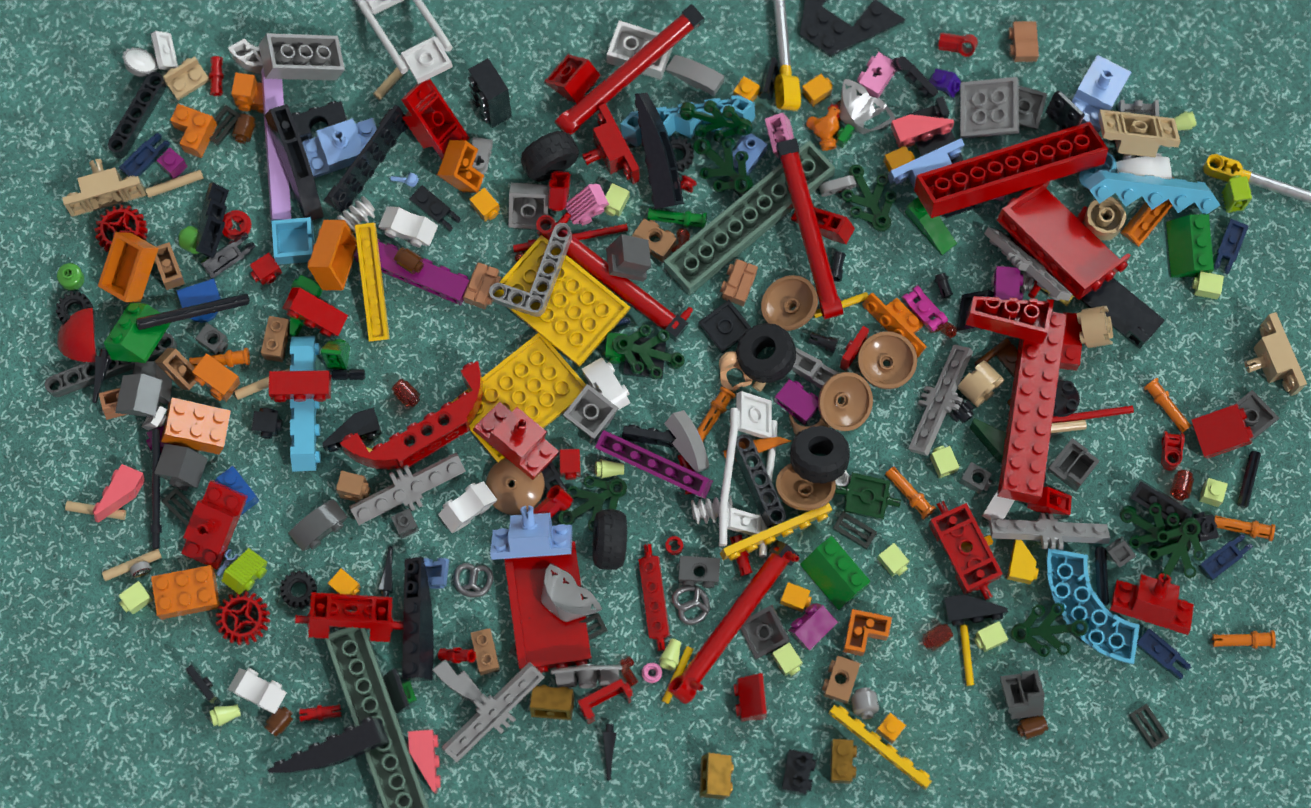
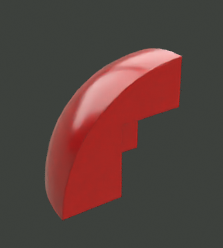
(77, 337)

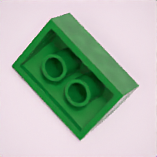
(1189, 246)
(129, 342)
(835, 573)

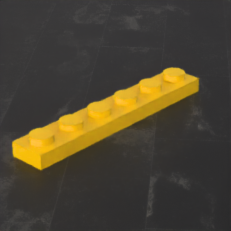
(372, 282)
(769, 535)
(887, 751)

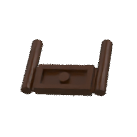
(1006, 355)

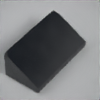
(770, 73)
(396, 691)

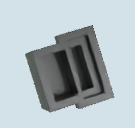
(629, 257)
(1073, 464)
(181, 466)
(1023, 694)

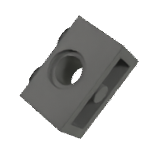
(710, 566)

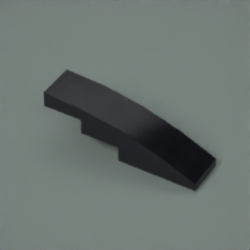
(211, 220)

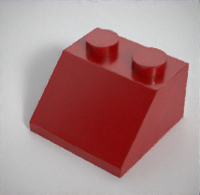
(573, 78)
(751, 697)

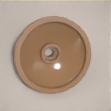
(785, 295)
(890, 348)
(854, 405)
(792, 489)
(523, 493)

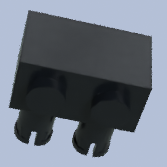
(797, 772)

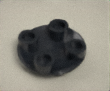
(1066, 399)

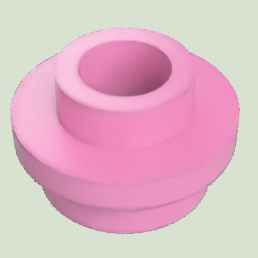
(652, 666)

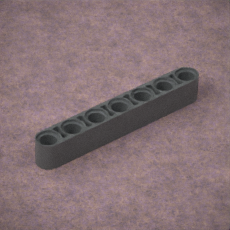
(83, 370)

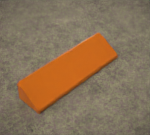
(1145, 221)

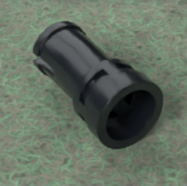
(837, 265)
(828, 343)

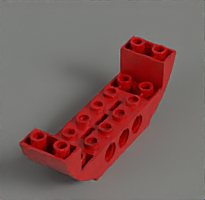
(396, 451)

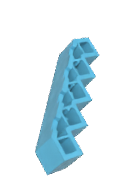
(673, 122)
(1152, 189)
(303, 414)

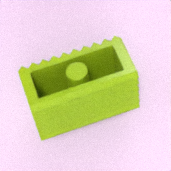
(1236, 194)
(244, 571)

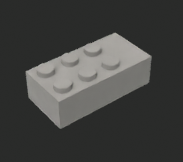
(301, 57)

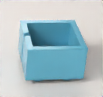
(292, 240)

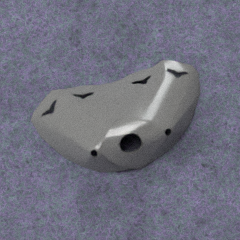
(858, 109)
(565, 599)

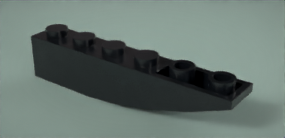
(659, 155)
(294, 160)
(417, 623)
(336, 748)

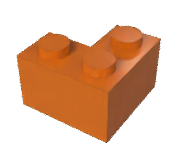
(247, 93)
(197, 129)
(458, 169)
(217, 377)
(861, 627)

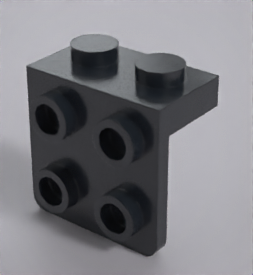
(1063, 111)

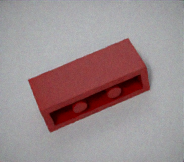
(314, 312)
(299, 385)

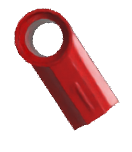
(955, 43)
(556, 500)

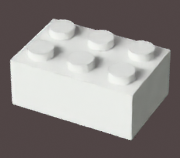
(628, 41)

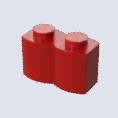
(558, 190)

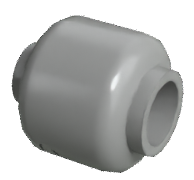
(865, 703)

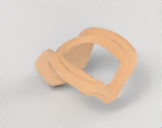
(727, 362)

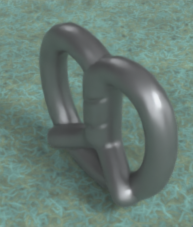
(473, 580)
(691, 604)

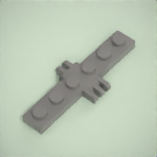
(1031, 266)
(940, 400)
(407, 488)
(1049, 531)
(493, 712)

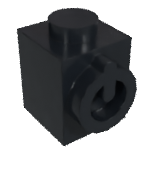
(266, 423)
(1208, 526)

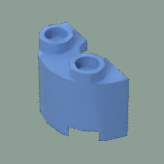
(437, 572)

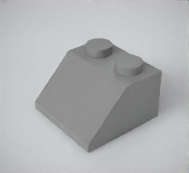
(527, 204)
(591, 412)

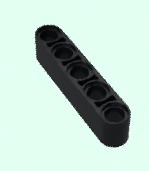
(137, 106)
(758, 491)

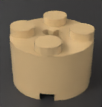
(1114, 215)
(1095, 326)
(980, 383)

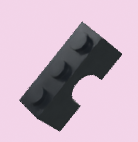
(330, 114)

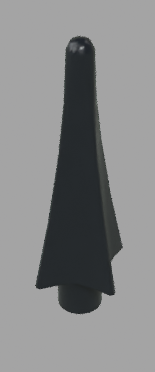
(101, 366)
(386, 583)
(609, 742)

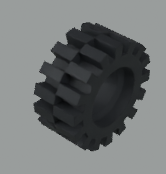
(688, 152)
(67, 301)
(287, 584)

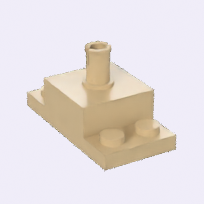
(1138, 133)
(102, 190)
(1277, 357)

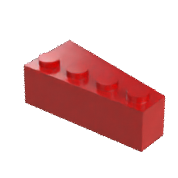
(1012, 317)

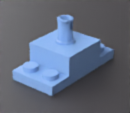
(1100, 89)
(338, 145)
(928, 162)
(531, 537)

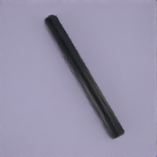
(192, 311)

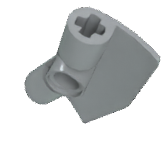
(586, 675)

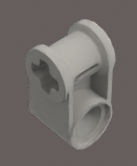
(483, 155)

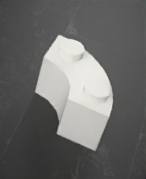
(247, 56)
(1145, 165)
(408, 226)
(602, 378)
(470, 504)
(257, 690)

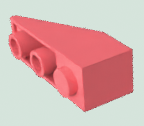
(914, 128)
(123, 488)
(422, 750)

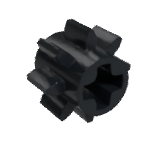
(964, 412)

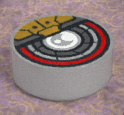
(140, 569)

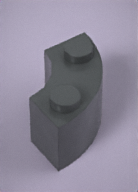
(318, 525)

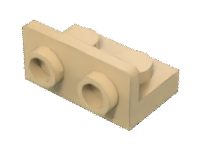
(185, 78)

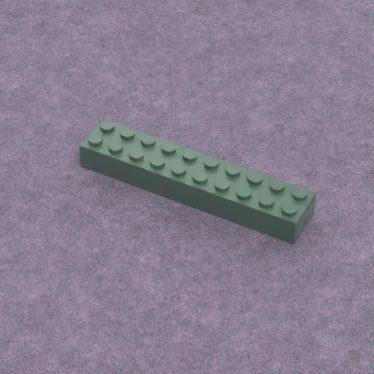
(743, 222)
(367, 698)

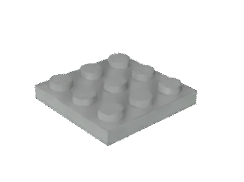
(990, 107)

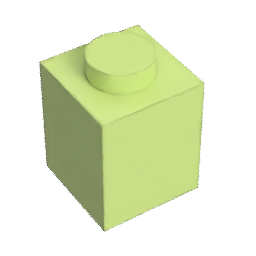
(617, 199)
(1208, 285)
(944, 461)
(1213, 492)
(893, 560)
(135, 598)
(990, 637)
(787, 660)

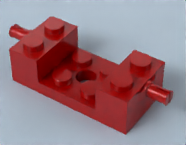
(973, 568)
(332, 610)

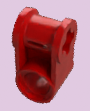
(1172, 446)

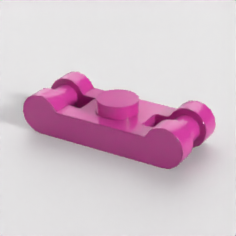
(924, 309)

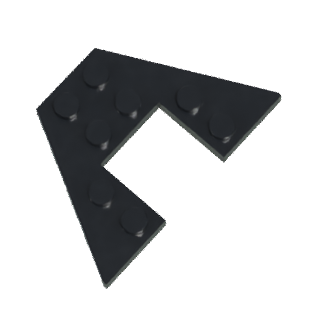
(834, 35)

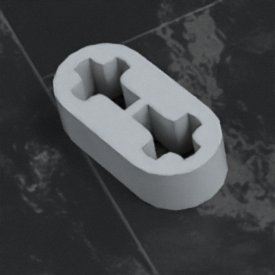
(837, 185)

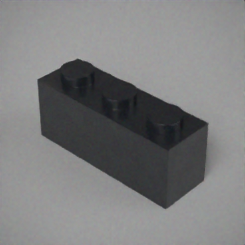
(1147, 494)

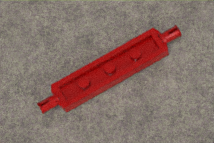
(654, 597)

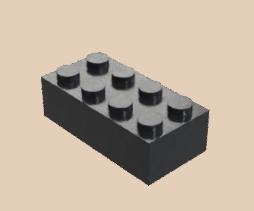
(489, 93)

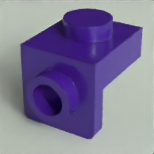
(946, 82)

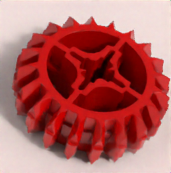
(124, 215)
(239, 626)

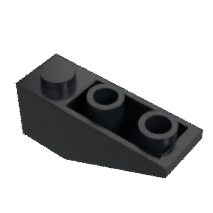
(362, 422)
(967, 608)

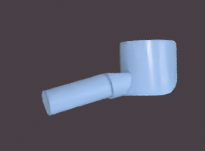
(411, 180)
(226, 563)

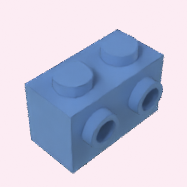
(754, 147)

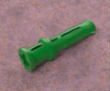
(687, 218)

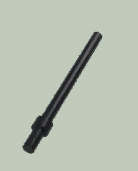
(155, 528)

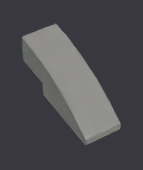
(695, 74)
(812, 369)
(688, 440)
(460, 684)

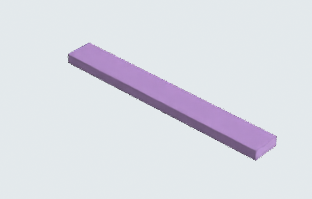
(277, 177)

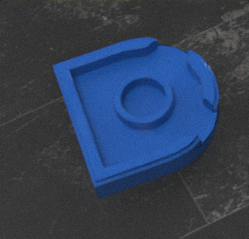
(198, 294)

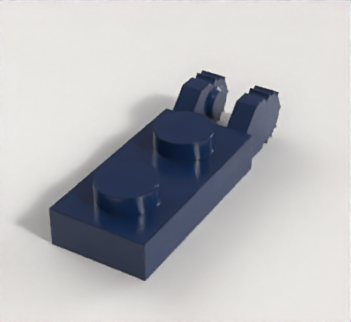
(144, 156)
(1231, 244)
(1224, 558)
(1162, 653)

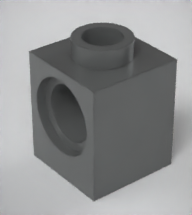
(207, 334)
(973, 470)
(405, 523)
(1120, 551)

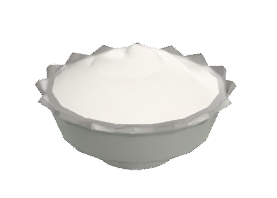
(139, 62)

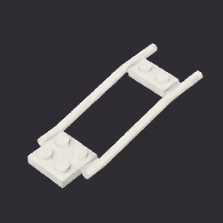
(423, 59)
(752, 417)

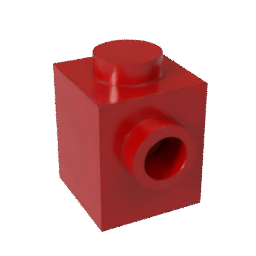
(265, 269)
(570, 463)

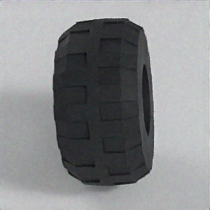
(549, 154)
(768, 369)
(819, 468)
(609, 539)

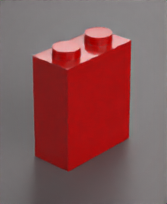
(1222, 431)

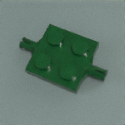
(867, 496)

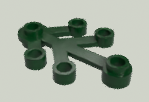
(737, 126)
(726, 167)
(870, 201)
(646, 352)
(595, 500)
(1150, 527)
(1179, 549)
(1046, 630)

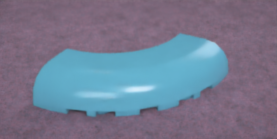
(1072, 587)

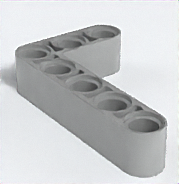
(541, 277)

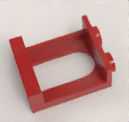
(602, 695)

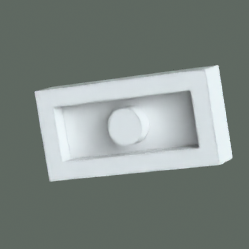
(164, 50)
(151, 422)

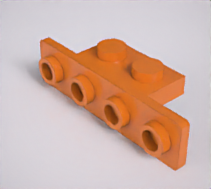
(896, 318)

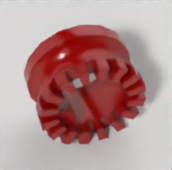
(687, 183)
(668, 547)

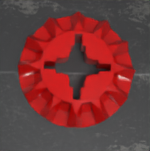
(238, 217)

